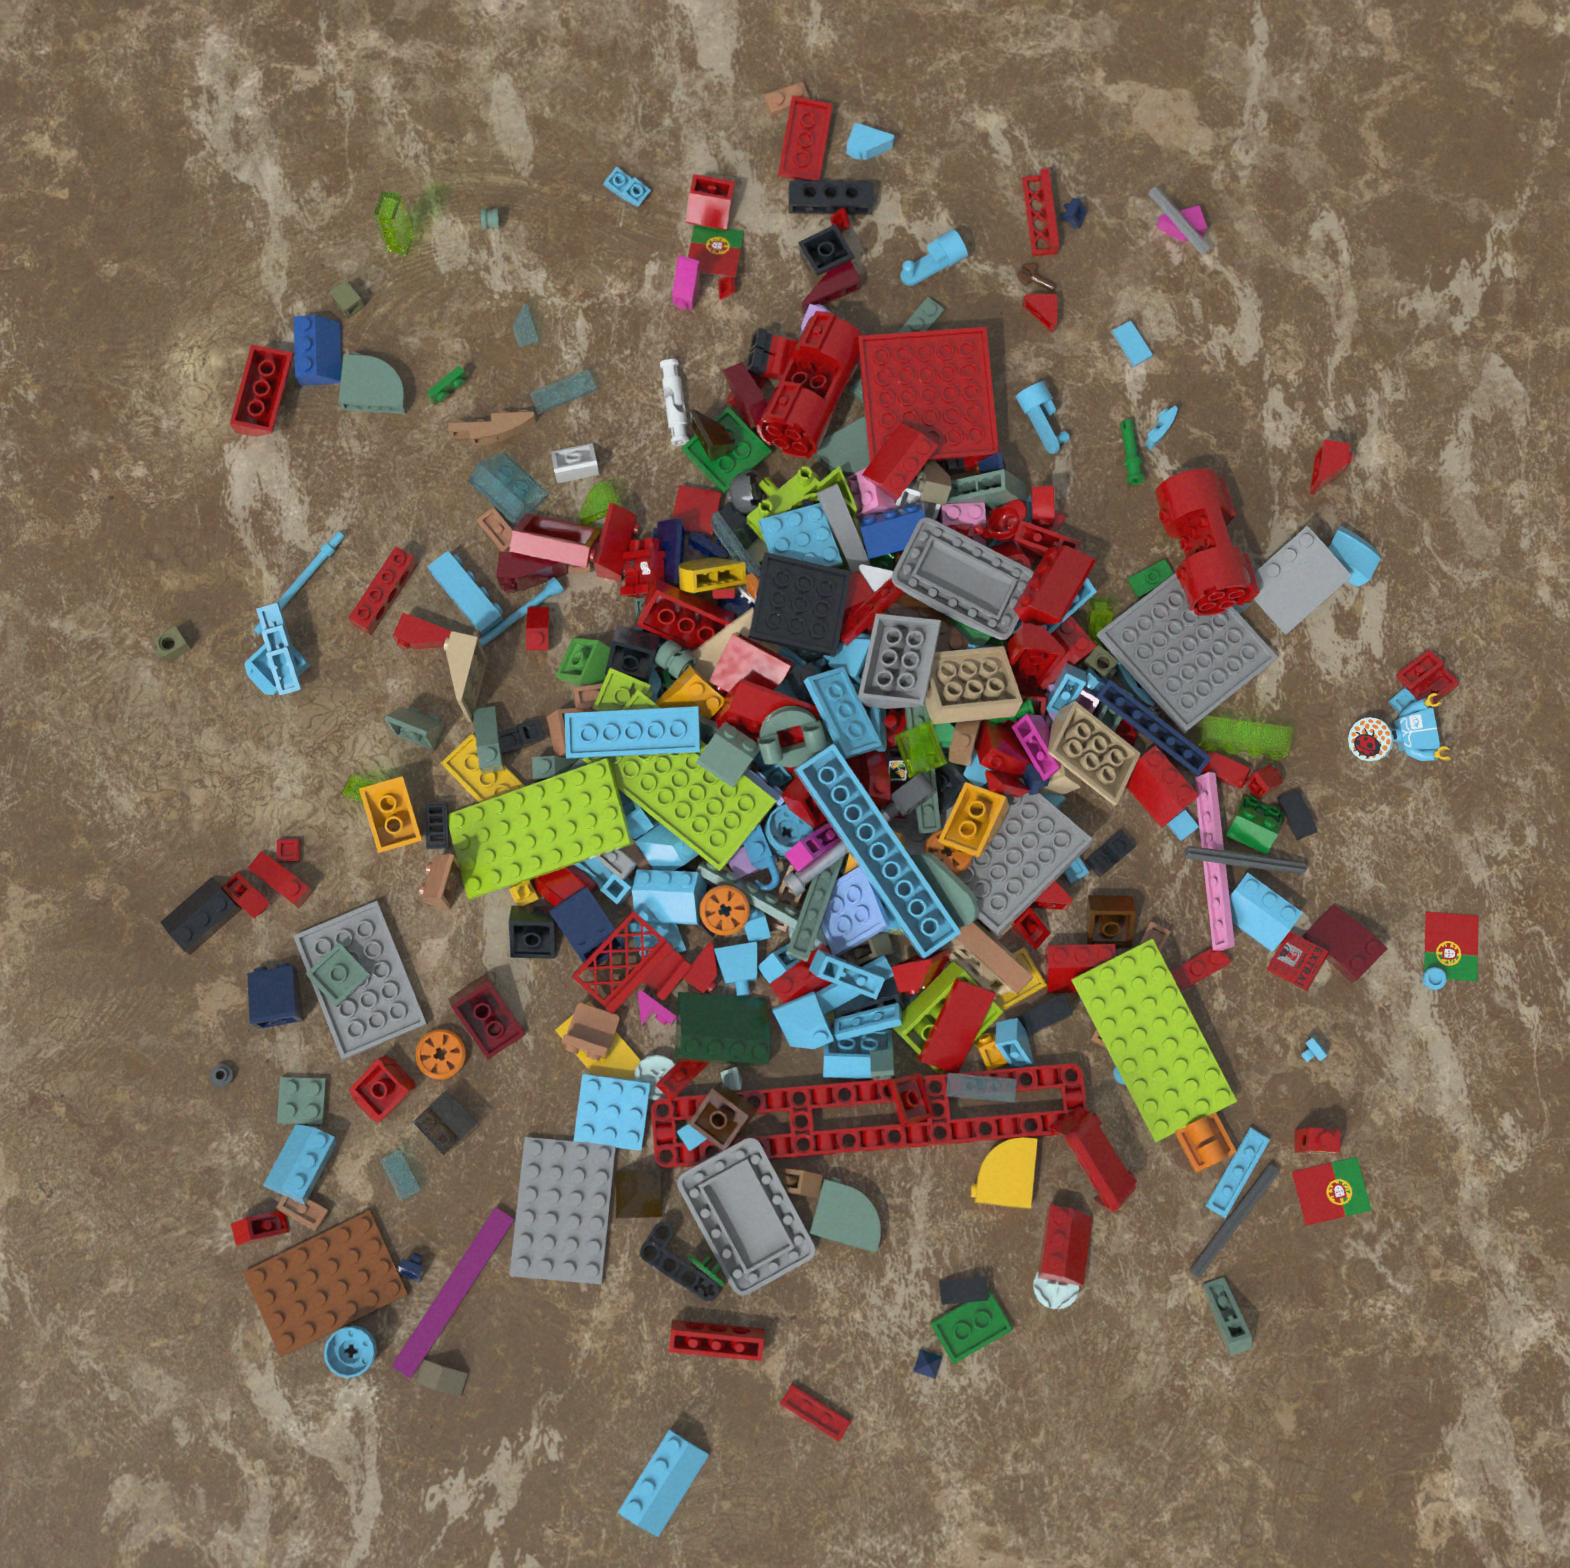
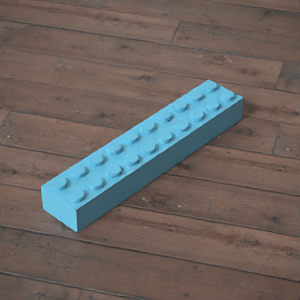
(877, 851)

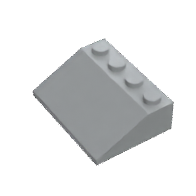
(1298, 580)
(899, 662)

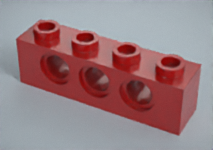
(383, 590)
(716, 1340)

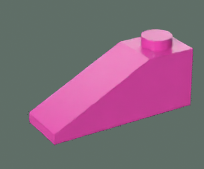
(686, 283)
(1035, 738)
(812, 847)

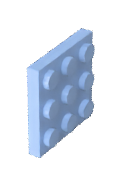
(852, 913)

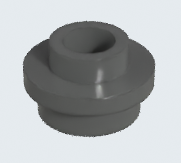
(227, 1078)

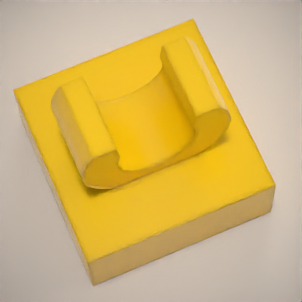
(524, 894)

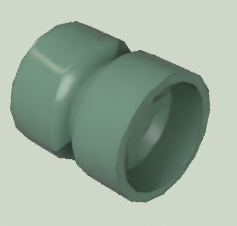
(673, 658)

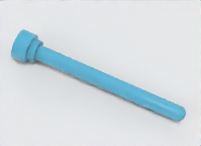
(553, 587)

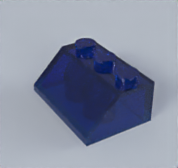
(671, 540)

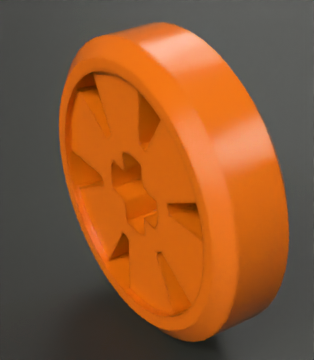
(957, 863)
(730, 897)
(427, 1050)

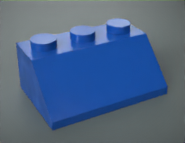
(317, 350)
(890, 530)

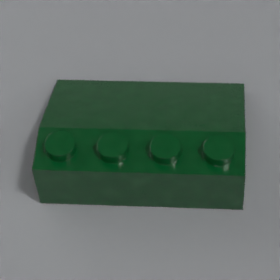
(722, 1029)

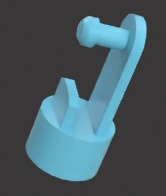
(943, 252)
(1038, 405)

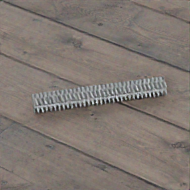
(1182, 224)

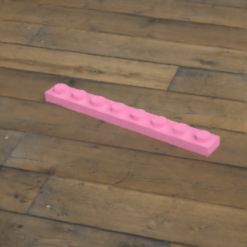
(1215, 873)

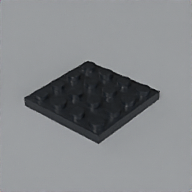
(799, 604)

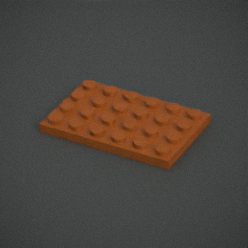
(325, 1283)

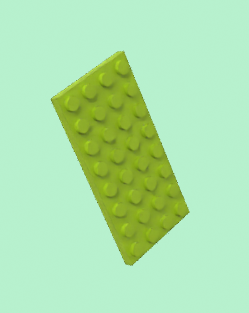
(689, 798)
(539, 829)
(1153, 1040)

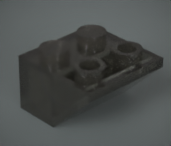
(446, 1123)

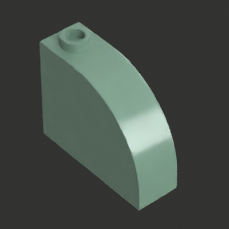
(370, 386)
(845, 449)
(992, 488)
(846, 1216)

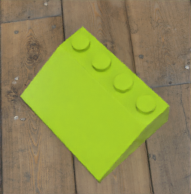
(924, 1010)

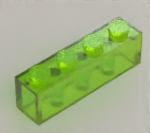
(394, 223)
(1245, 736)

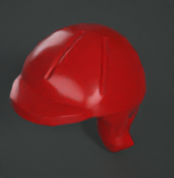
(1003, 521)

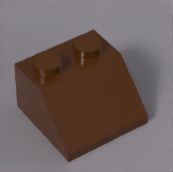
(1110, 920)
(722, 1116)

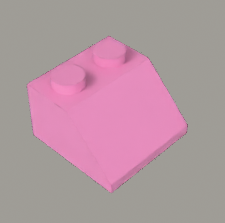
(964, 514)

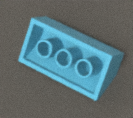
(663, 1483)

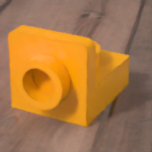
(989, 1052)

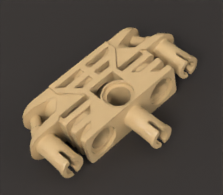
(974, 967)

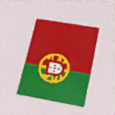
(716, 250)
(1452, 944)
(1331, 1191)

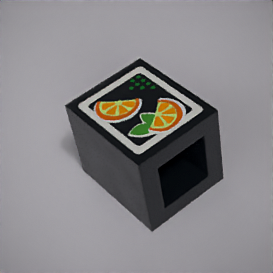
(895, 766)

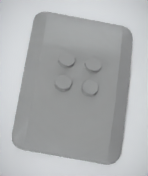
(961, 578)
(746, 1216)

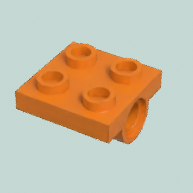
(1205, 1142)

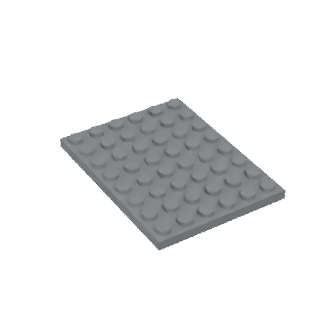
(1019, 862)

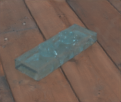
(563, 391)
(981, 1087)

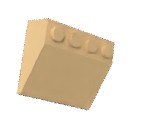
(467, 669)
(972, 686)
(1092, 751)

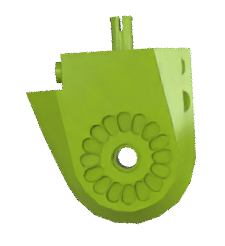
(794, 492)

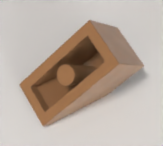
(800, 1182)

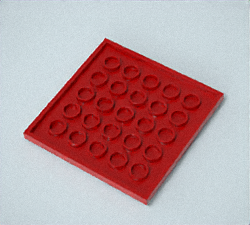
(932, 384)

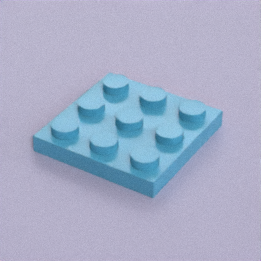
(801, 536)
(612, 1111)

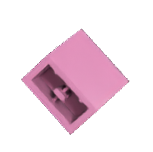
(867, 496)

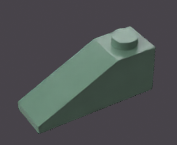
(488, 740)
(1228, 1317)

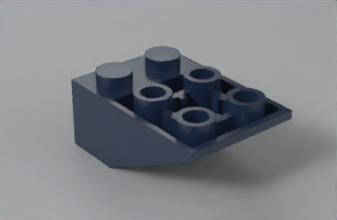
(585, 925)

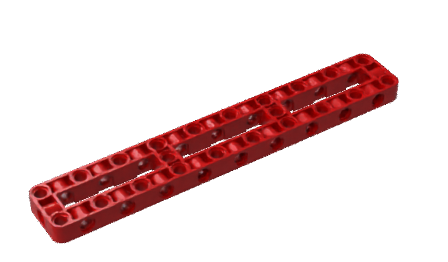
(875, 1137)

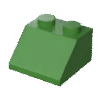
(584, 662)

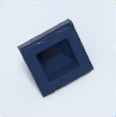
(927, 1363)

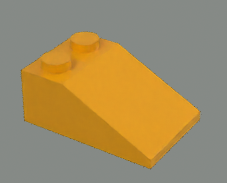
(692, 691)
(390, 814)
(974, 820)

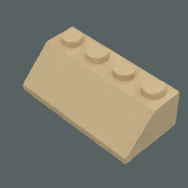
(710, 652)

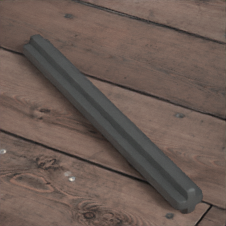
(1245, 860)
(1234, 1220)

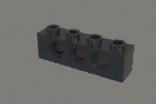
(821, 204)

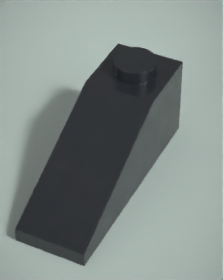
(887, 996)
(1045, 1015)

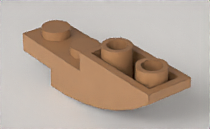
(501, 427)

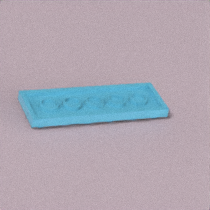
(632, 732)

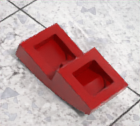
(1227, 770)

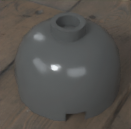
(745, 492)

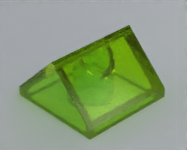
(920, 749)

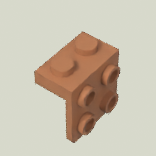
(591, 1032)

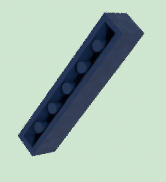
(1150, 725)

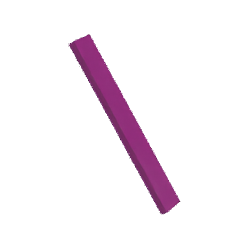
(453, 1293)

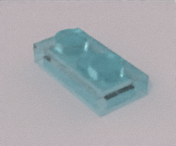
(400, 1175)

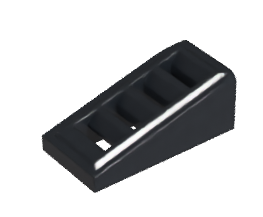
(428, 825)

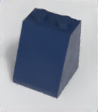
(274, 996)

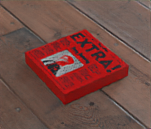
(1297, 961)

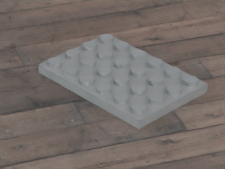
(385, 1002)
(562, 1210)

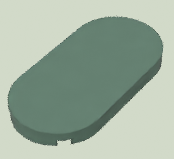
(950, 890)

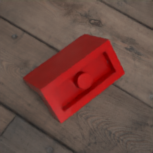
(667, 974)

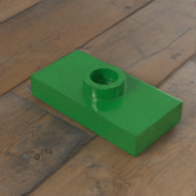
(1150, 578)

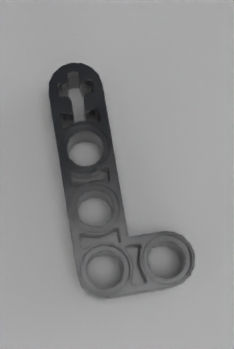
(681, 1267)

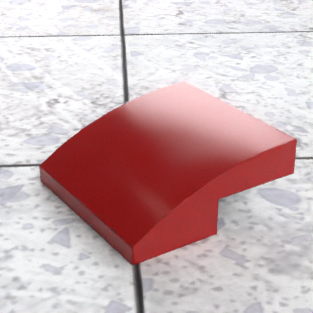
(696, 508)
(1427, 676)

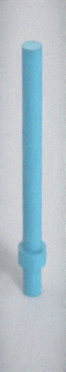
(326, 551)

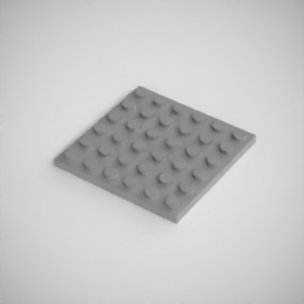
(1185, 658)

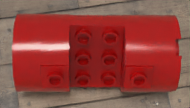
(811, 386)
(1196, 511)

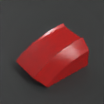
(562, 884)
(382, 1088)

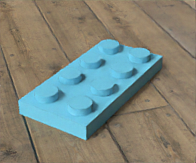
(842, 713)

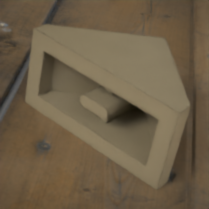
(442, 1378)

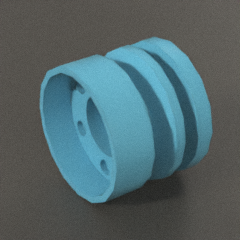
(784, 822)
(341, 1361)

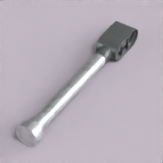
(902, 801)

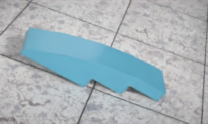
(279, 648)

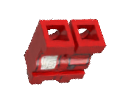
(642, 567)

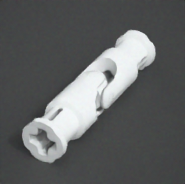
(674, 399)

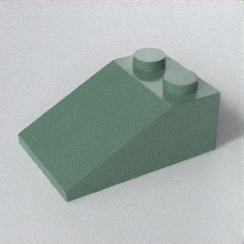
(416, 727)

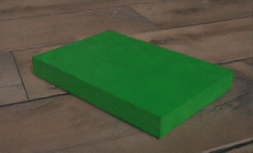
(971, 1327)

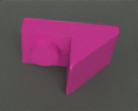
(649, 1006)

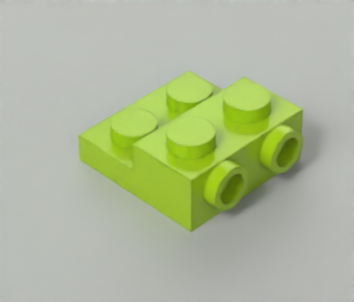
(618, 690)

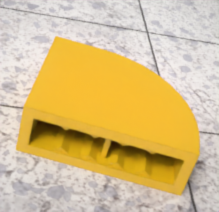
(711, 574)
(1007, 1174)

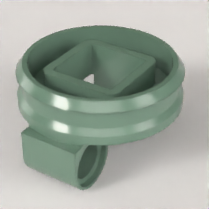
(795, 754)

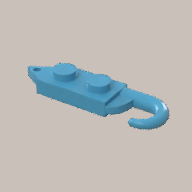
(762, 857)

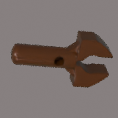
(1034, 277)

